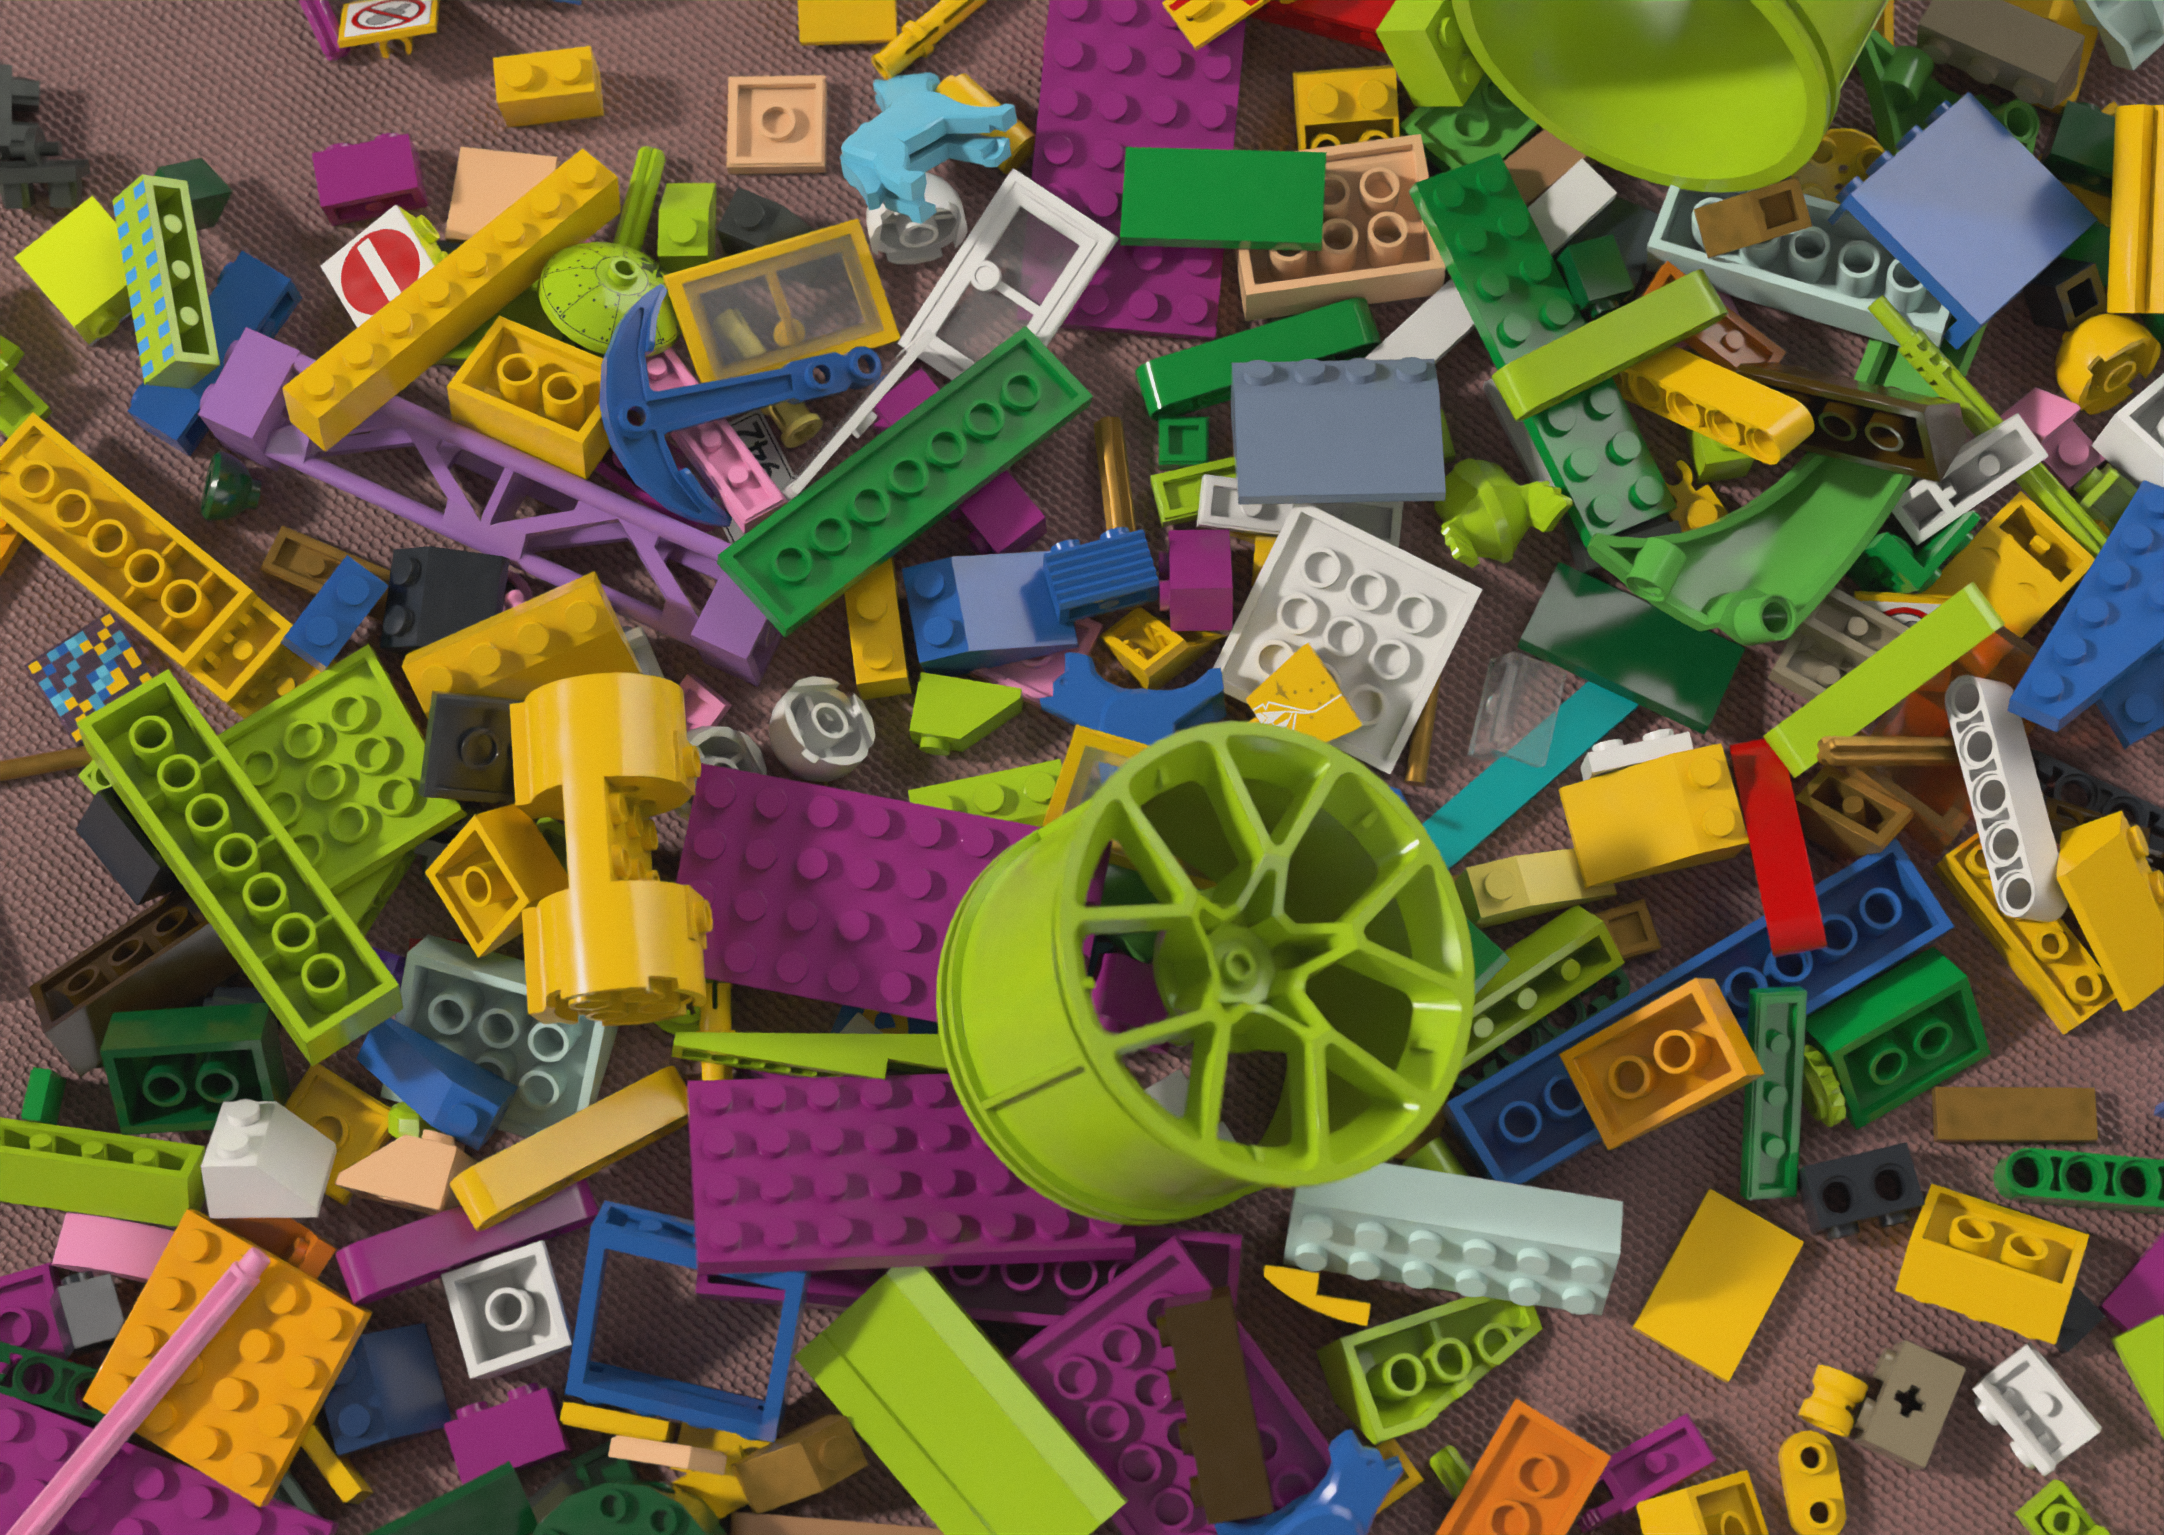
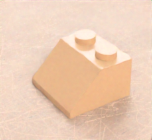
(410, 1173)

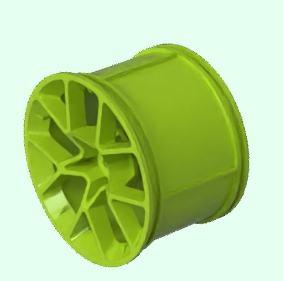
(1676, 87)
(1316, 943)

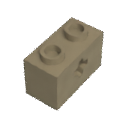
(1932, 1387)

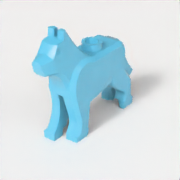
(914, 134)

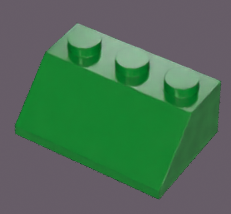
(1899, 1035)

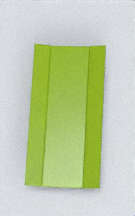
(955, 1415)

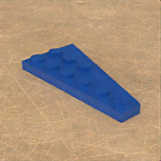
(2106, 624)

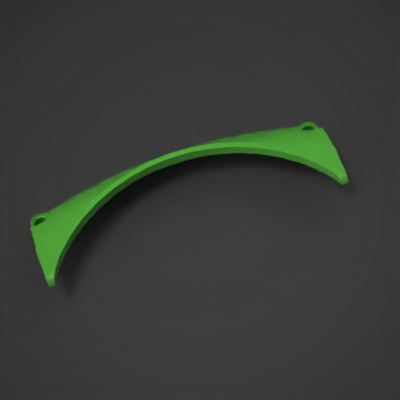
(1790, 546)

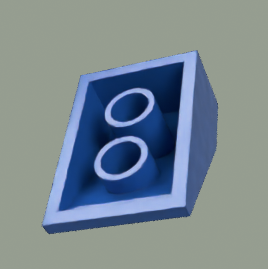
(983, 612)

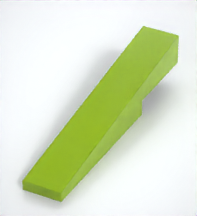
(816, 1053)

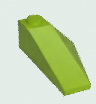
(1416, 1366)

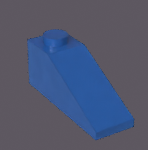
(437, 1082)

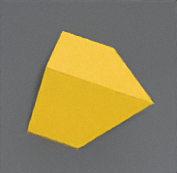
(1152, 650)

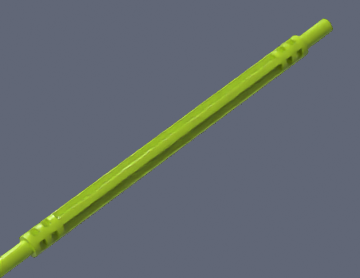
(1981, 417)

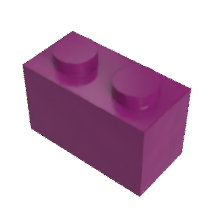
(369, 178)
(1197, 580)
(517, 1431)

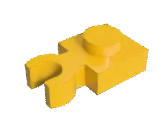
(1694, 507)

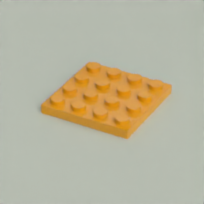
(258, 1379)

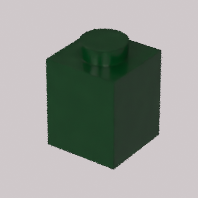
(206, 189)
(1595, 276)

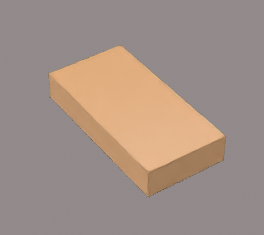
(668, 1455)

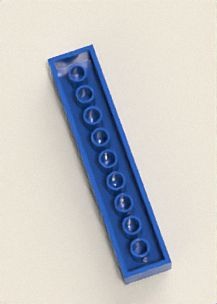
(1872, 920)

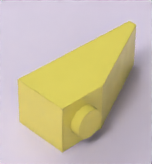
(1524, 887)

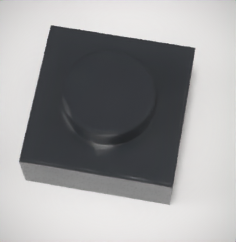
(2078, 1321)

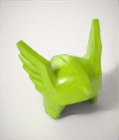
(1490, 512)

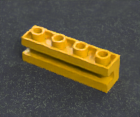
(2039, 952)

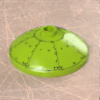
(592, 288)

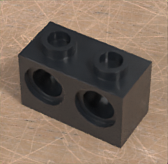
(1856, 1179)

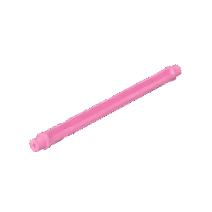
(142, 1395)

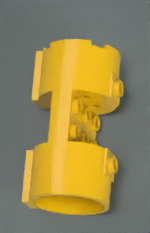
(605, 761)

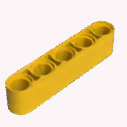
(1717, 404)
(572, 1149)

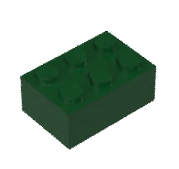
(182, 1063)

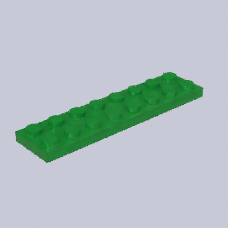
(1521, 306)
(904, 481)

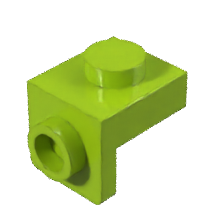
(17, 401)
(2104, 494)

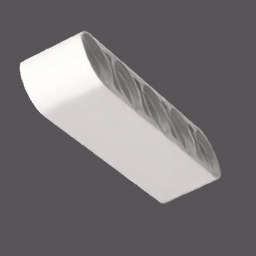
(2005, 799)

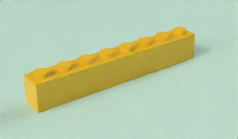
(451, 300)

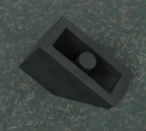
(756, 222)

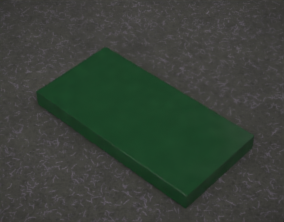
(1631, 648)

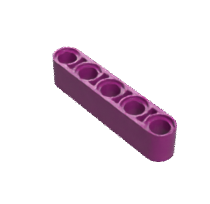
(449, 1242)

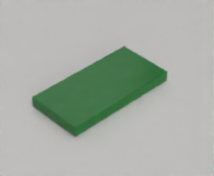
(1223, 198)

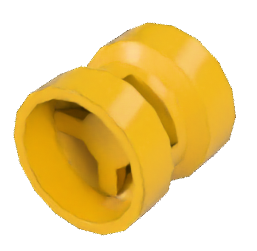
(1832, 1400)

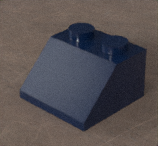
(387, 1392)

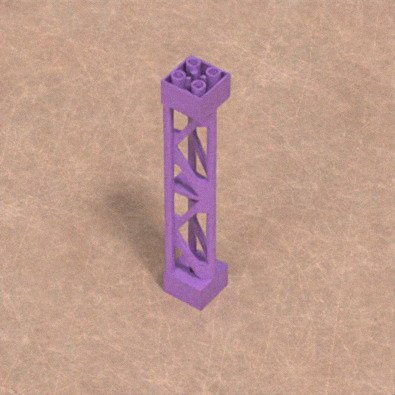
(252, 419)

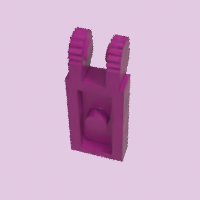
(1650, 1469)

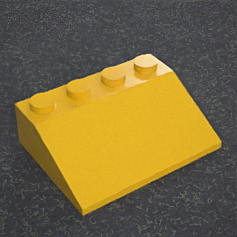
(527, 646)

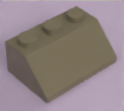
(2003, 47)

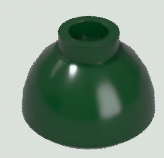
(228, 488)

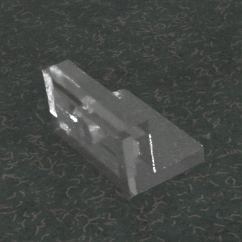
(1517, 710)

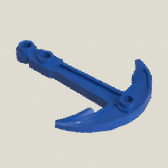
(644, 448)

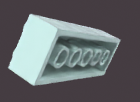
(1811, 273)
(1460, 1236)

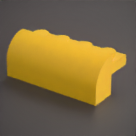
(2137, 212)

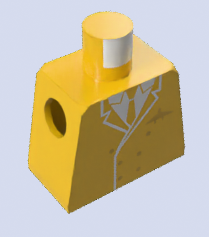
(1304, 699)

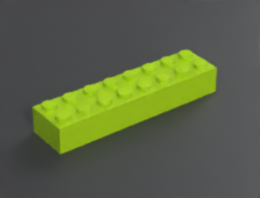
(241, 867)

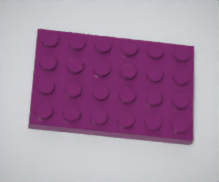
(1111, 1390)

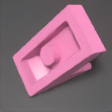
(2053, 425)

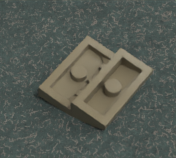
(1832, 644)

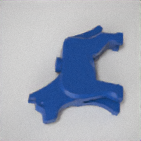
(1133, 714)
(1341, 1502)

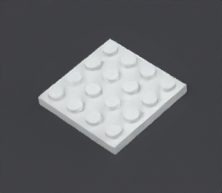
(1369, 613)

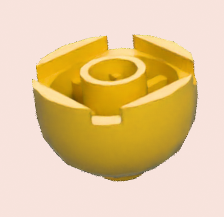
(2102, 360)

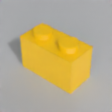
(548, 86)

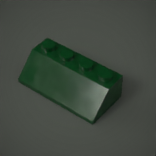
(480, 1507)

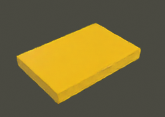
(1717, 1285)

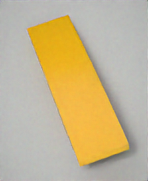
(146, 570)

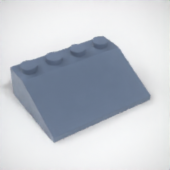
(1337, 431)

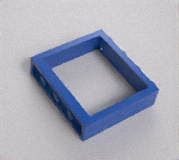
(673, 1241)

